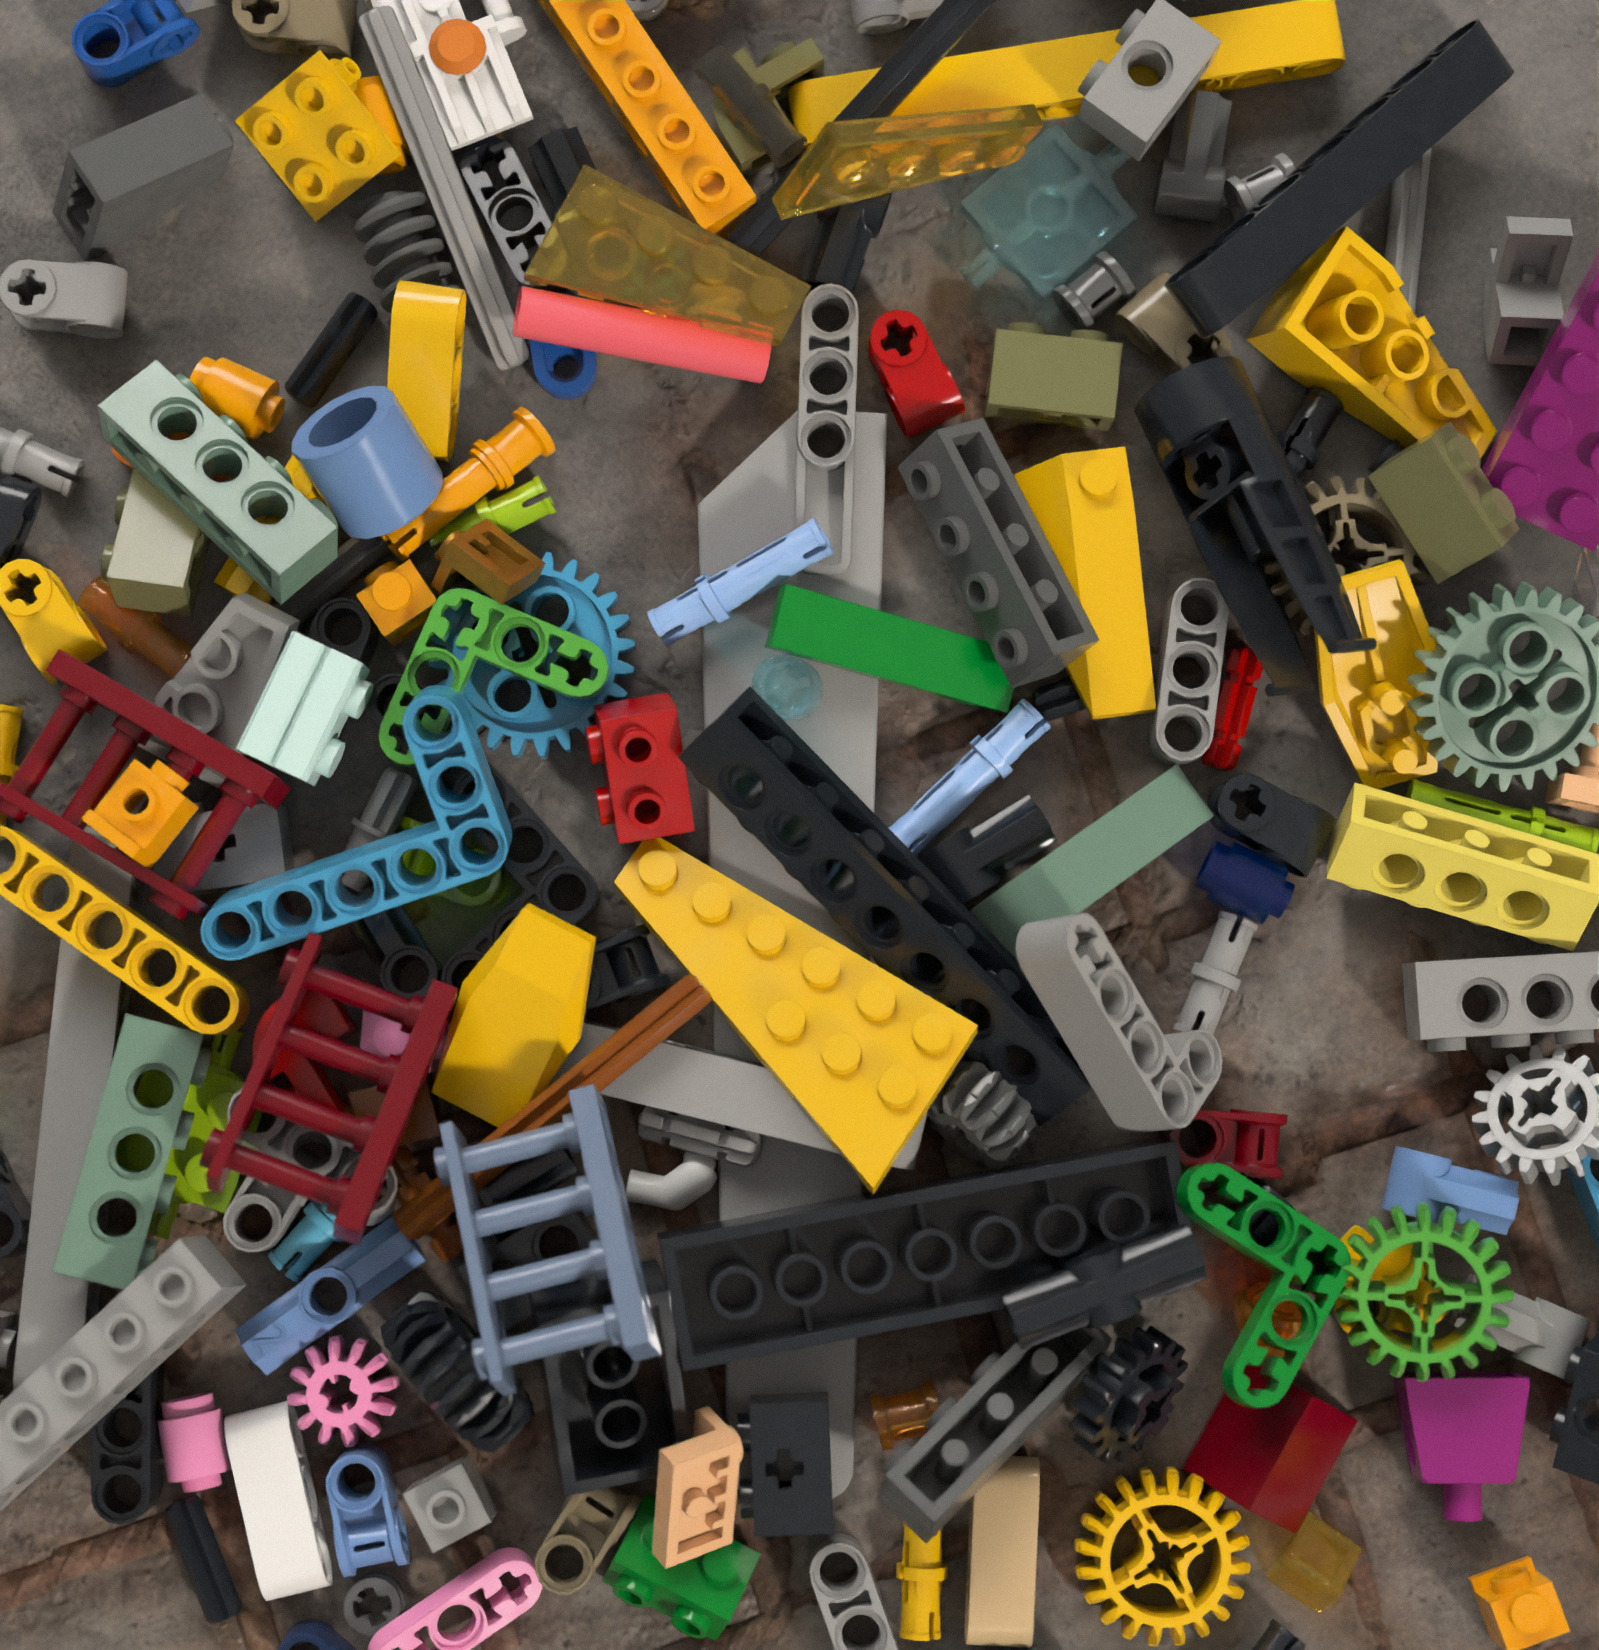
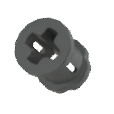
(1094, 292)

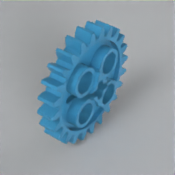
(536, 722)

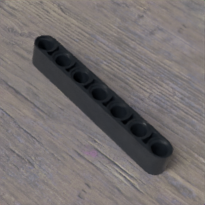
(1339, 178)

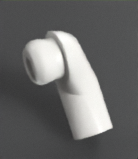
(677, 1188)

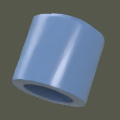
(368, 462)

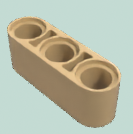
(1003, 1556)

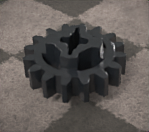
(1128, 1394)

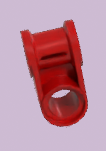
(914, 384)

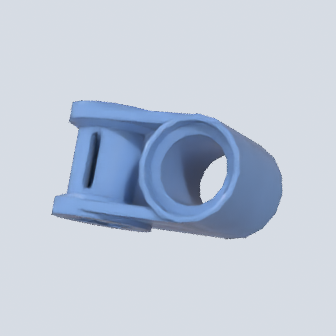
(369, 1524)

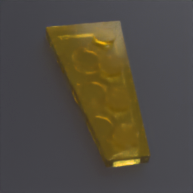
(901, 152)
(646, 256)

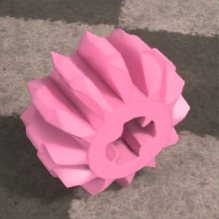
(322, 1398)

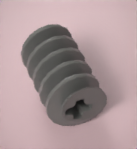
(396, 242)

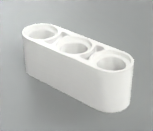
(278, 1501)

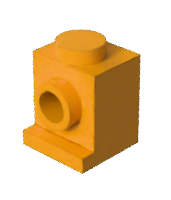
(397, 600)
(152, 831)
(1518, 1605)

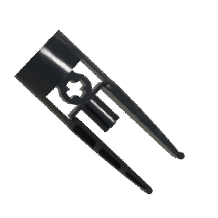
(1247, 507)

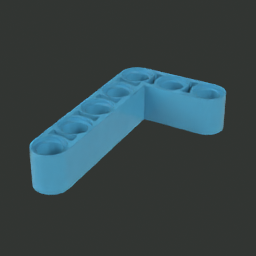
(383, 858)

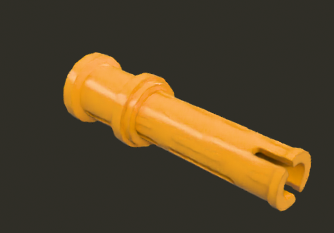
(488, 467)

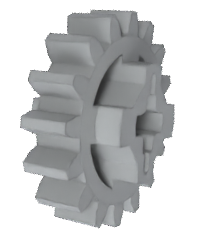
(1545, 1120)

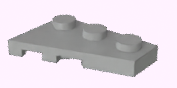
(226, 674)

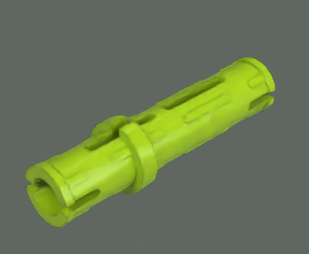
(1529, 821)

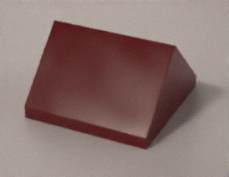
(1270, 1455)

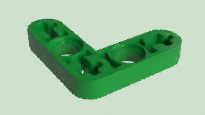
(1287, 1262)

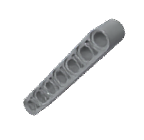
(715, 1090)

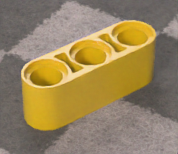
(428, 360)

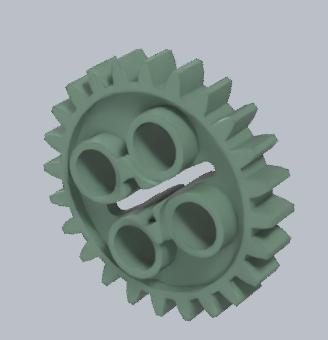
(1482, 645)

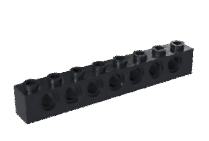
(883, 895)

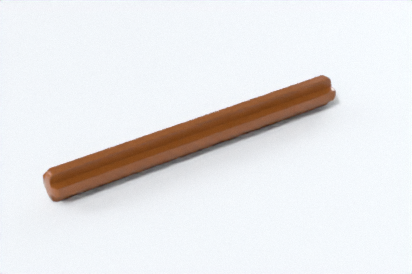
(597, 1068)

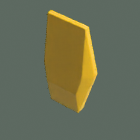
(1369, 690)
(516, 1017)

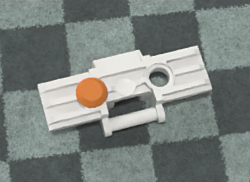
(465, 65)

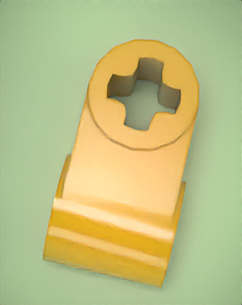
(51, 620)

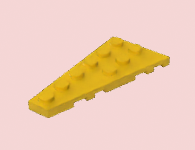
(821, 1019)

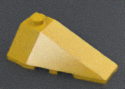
(1356, 336)
(1092, 528)

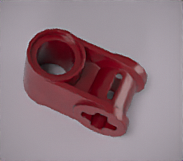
(1237, 1139)

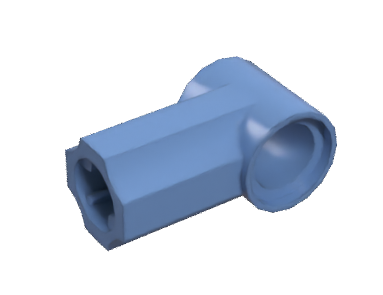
(1433, 1180)

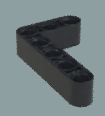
(535, 877)

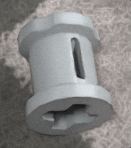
(1246, 192)

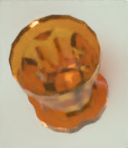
(904, 1414)

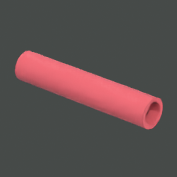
(636, 335)

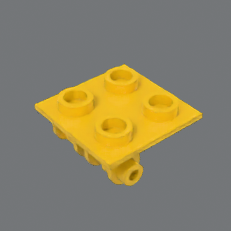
(319, 133)

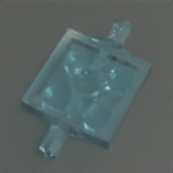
(1047, 213)

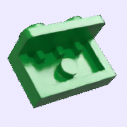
(695, 1593)

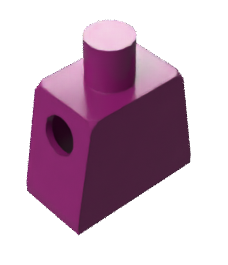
(1463, 1433)

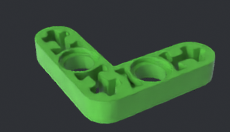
(486, 645)

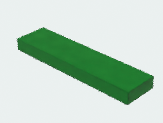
(888, 648)

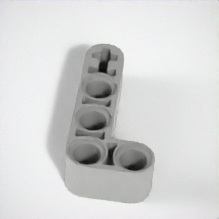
(1134, 1069)

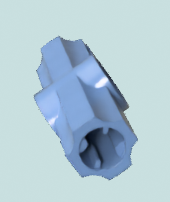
(299, 1319)

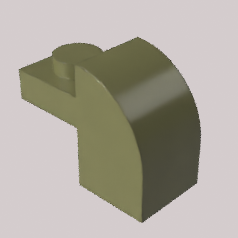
(780, 70)

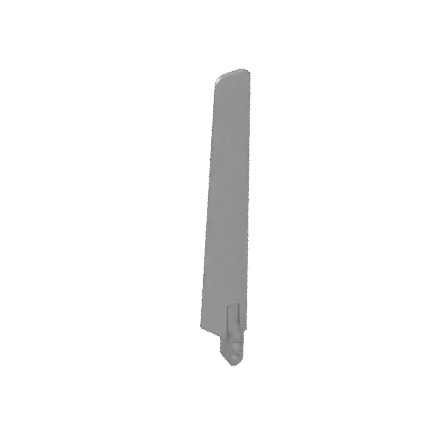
(752, 507)

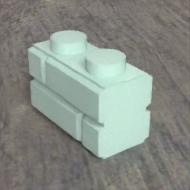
(306, 710)

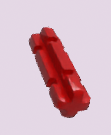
(1233, 709)

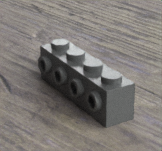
(997, 552)
(985, 1427)

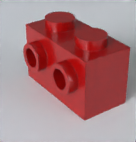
(642, 773)

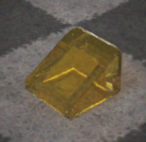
(1315, 1564)

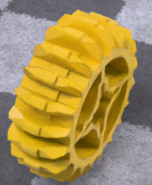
(1189, 1606)

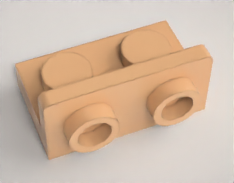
(697, 1491)

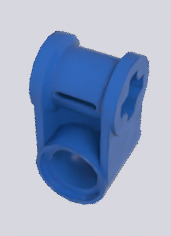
(141, 38)

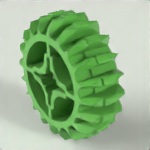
(1452, 1296)

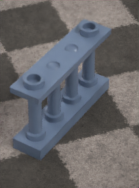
(610, 1257)

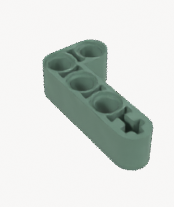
(1097, 857)

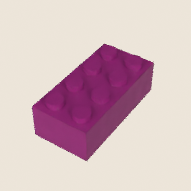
(1551, 439)

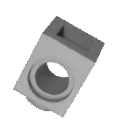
(450, 1503)

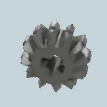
(981, 1116)

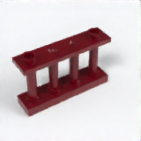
(134, 725)
(372, 1137)

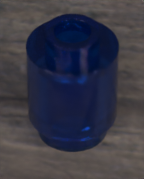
(1245, 881)

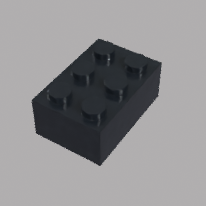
(600, 1404)

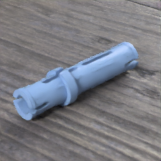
(731, 587)
(970, 776)

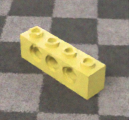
(1464, 867)

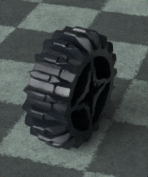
(436, 1356)

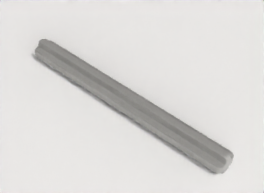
(443, 185)

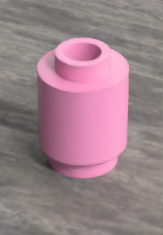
(193, 1442)

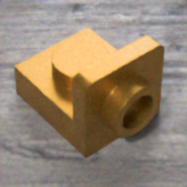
(487, 559)

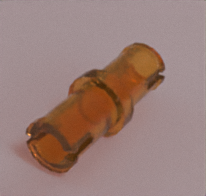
(136, 629)

